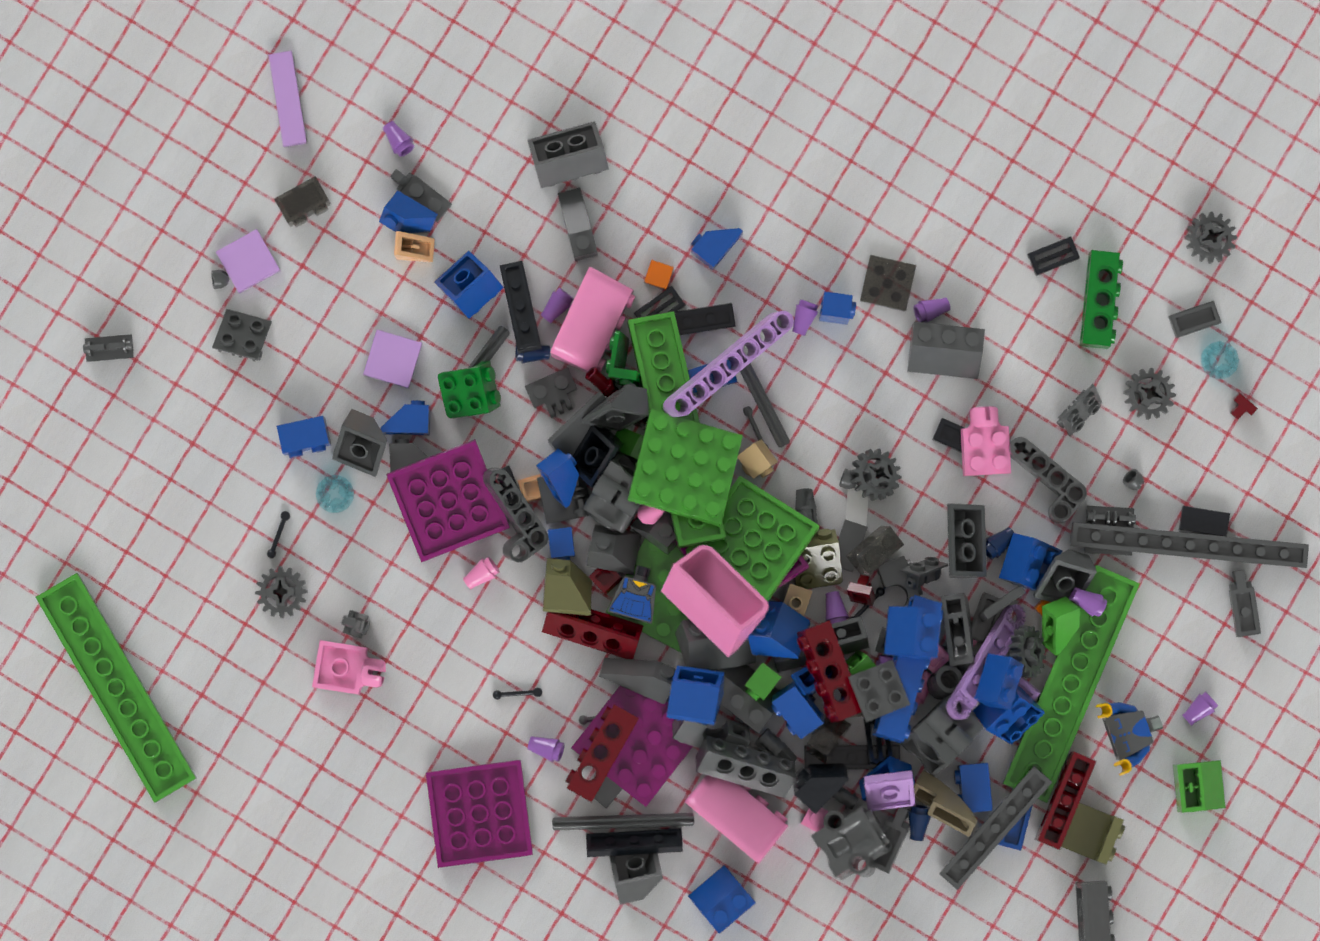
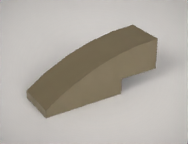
(944, 804)

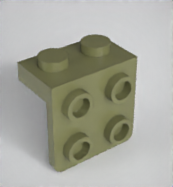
(823, 560)
(1093, 834)

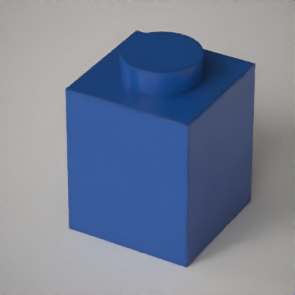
(561, 543)

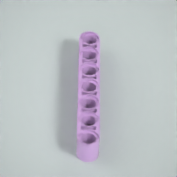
(719, 368)

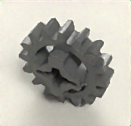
(1208, 229)
(1139, 388)
(884, 470)
(271, 592)
(1028, 650)

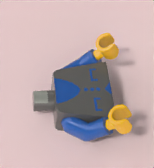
(1128, 733)

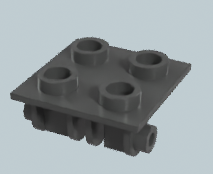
(242, 335)
(1087, 404)
(555, 511)
(1113, 517)
(879, 690)

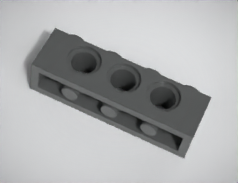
(745, 766)

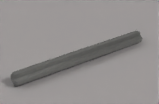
(623, 821)

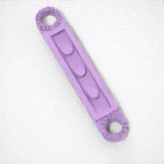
(995, 643)

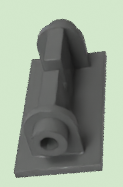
(108, 348)
(923, 572)

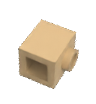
(757, 460)
(797, 598)

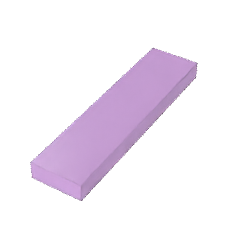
(287, 99)

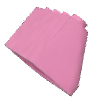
(592, 321)
(715, 598)
(738, 815)

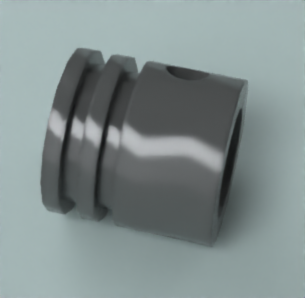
(943, 682)

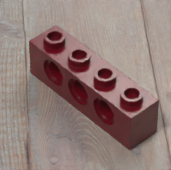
(596, 631)
(834, 659)
(589, 788)
(1065, 800)

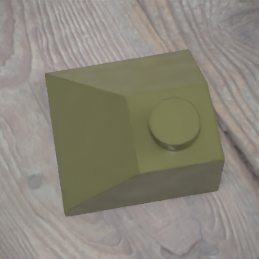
(566, 588)

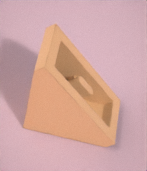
(413, 247)

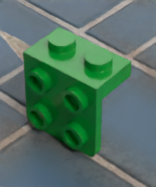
(616, 366)
(469, 390)

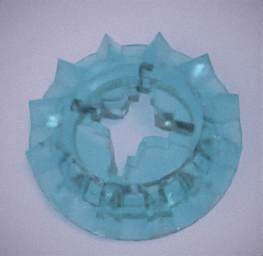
(1209, 362)
(345, 490)

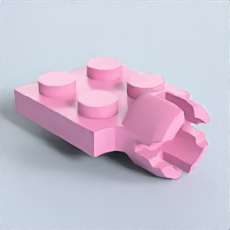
(985, 444)
(346, 668)

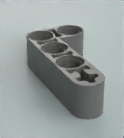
(1044, 475)
(512, 512)

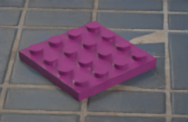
(447, 501)
(649, 751)
(479, 813)

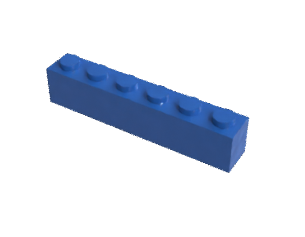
(896, 725)

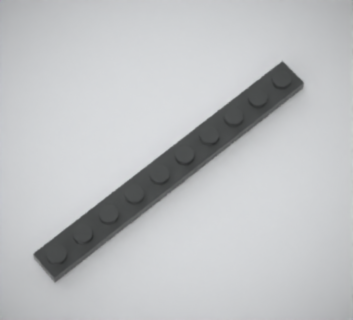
(1189, 545)

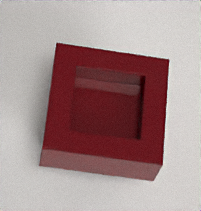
(1242, 406)
(605, 579)
(862, 591)

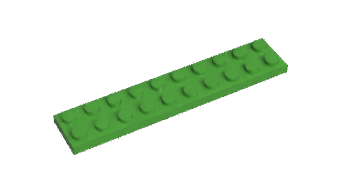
(663, 372)
(1073, 683)
(116, 687)

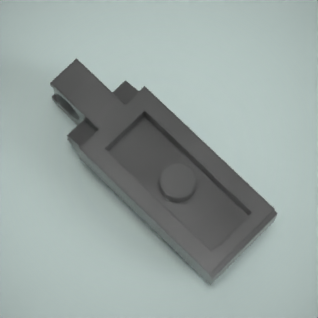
(421, 193)
(1244, 606)
(355, 624)
(896, 829)

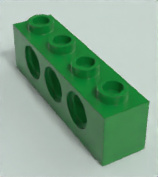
(1091, 335)

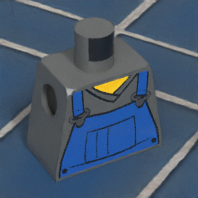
(635, 597)

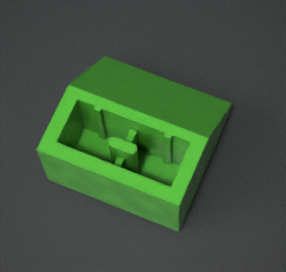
(1199, 786)

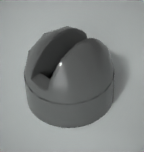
(219, 279)
(846, 478)
(1133, 479)

